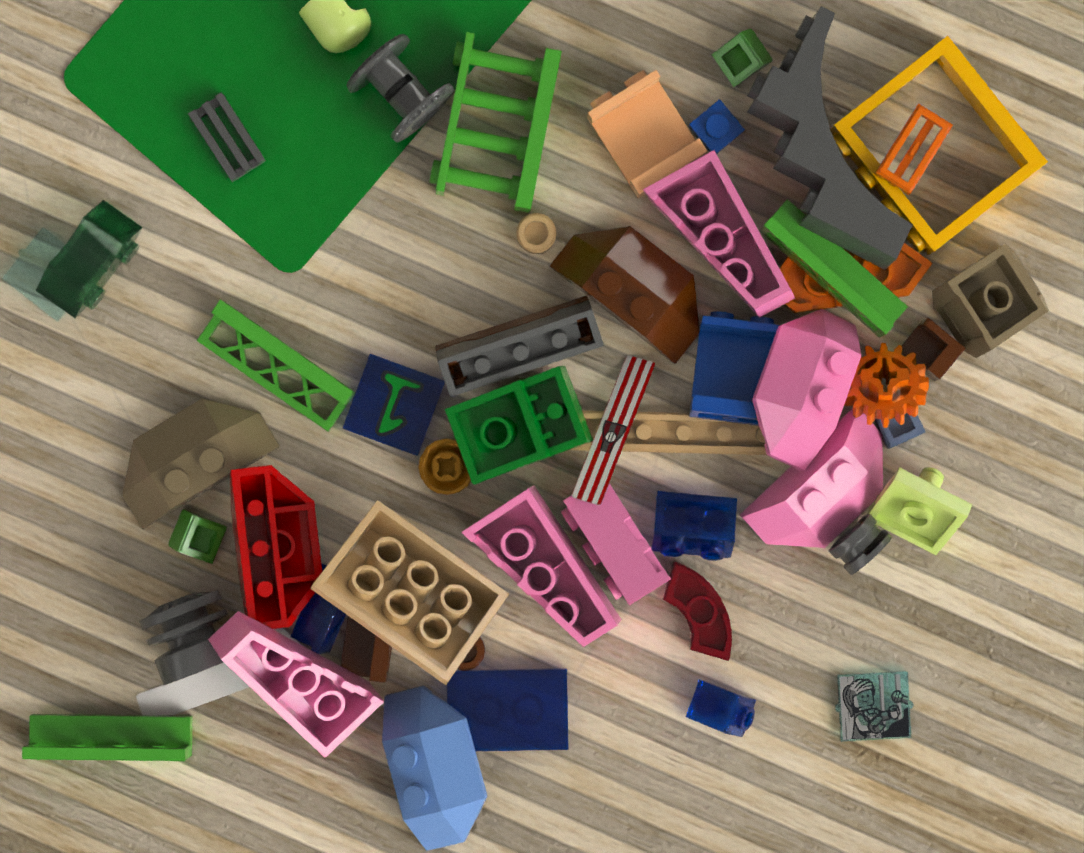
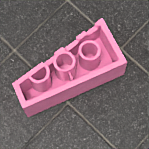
(716, 223)
(543, 562)
(300, 685)

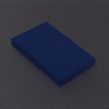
(513, 707)

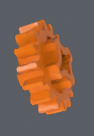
(904, 381)

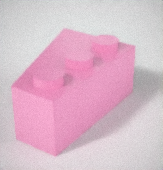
(616, 544)

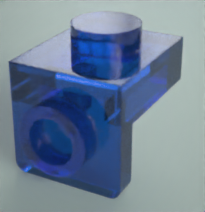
(721, 709)

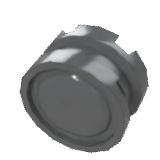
(861, 537)

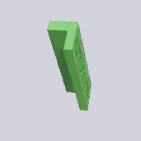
(834, 270)
(284, 353)
(109, 737)

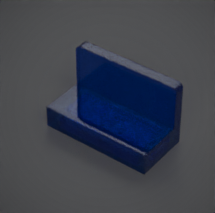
(318, 624)

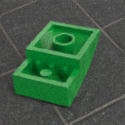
(518, 424)

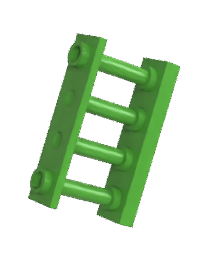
(534, 110)

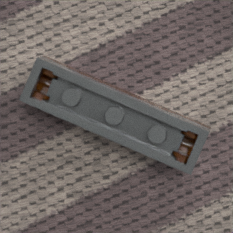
(518, 346)

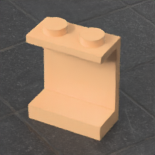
(644, 131)

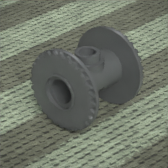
(399, 87)

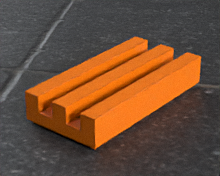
(895, 178)

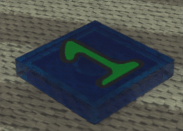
(394, 404)

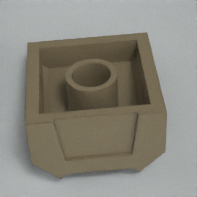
(989, 301)

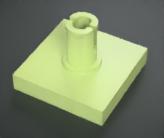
(919, 509)

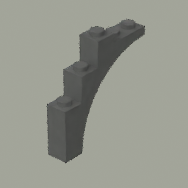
(837, 201)

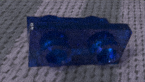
(694, 525)

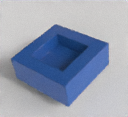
(716, 127)

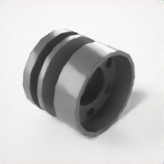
(186, 631)

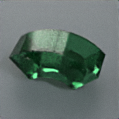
(90, 259)

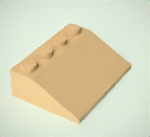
(410, 592)

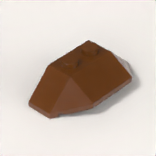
(635, 286)

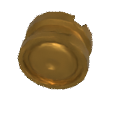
(443, 467)

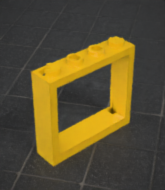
(986, 106)

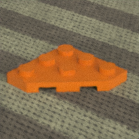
(899, 278)

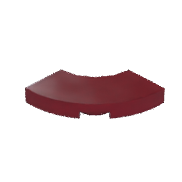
(703, 610)

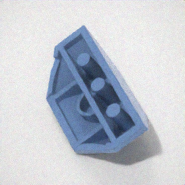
(432, 766)

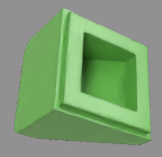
(742, 57)
(197, 536)

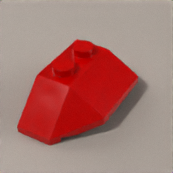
(273, 544)

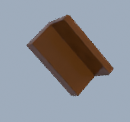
(365, 653)

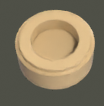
(536, 233)

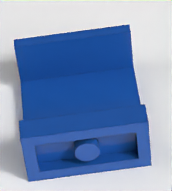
(729, 366)

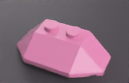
(805, 385)
(824, 499)

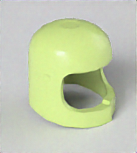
(336, 24)

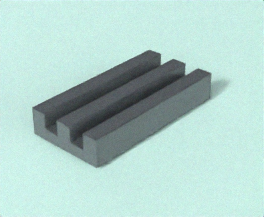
(208, 108)

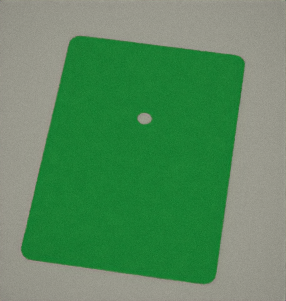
(288, 91)

